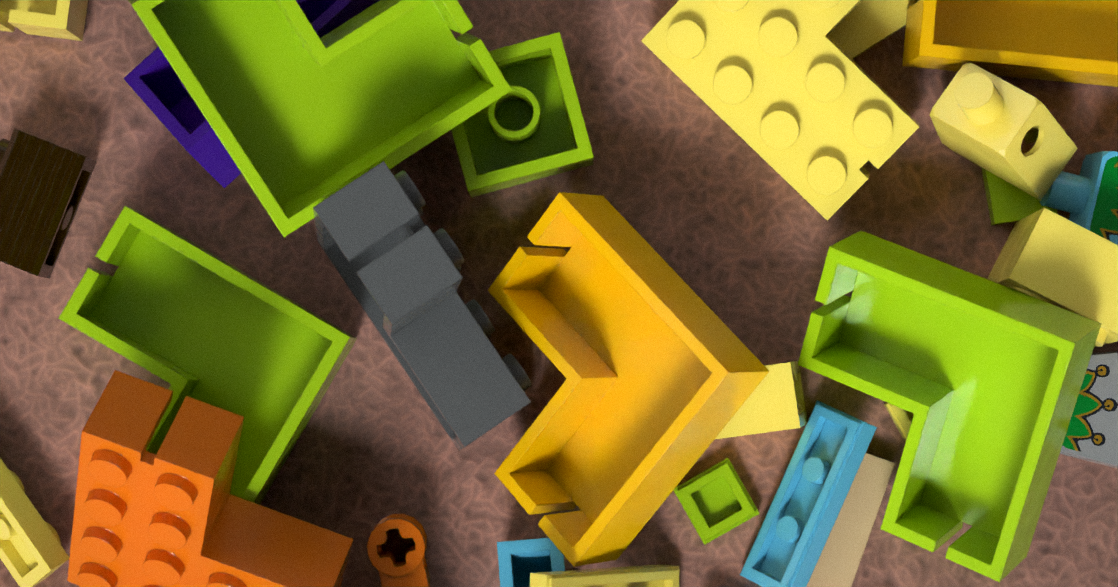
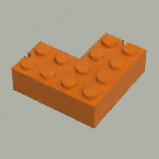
(172, 512)

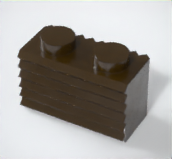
(38, 200)

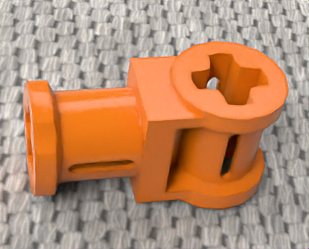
(394, 572)

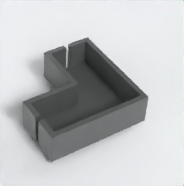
(410, 294)

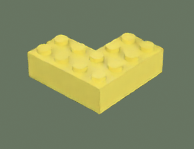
(786, 89)

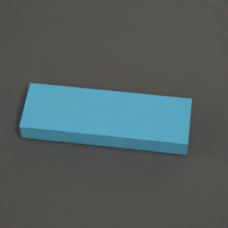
(808, 498)

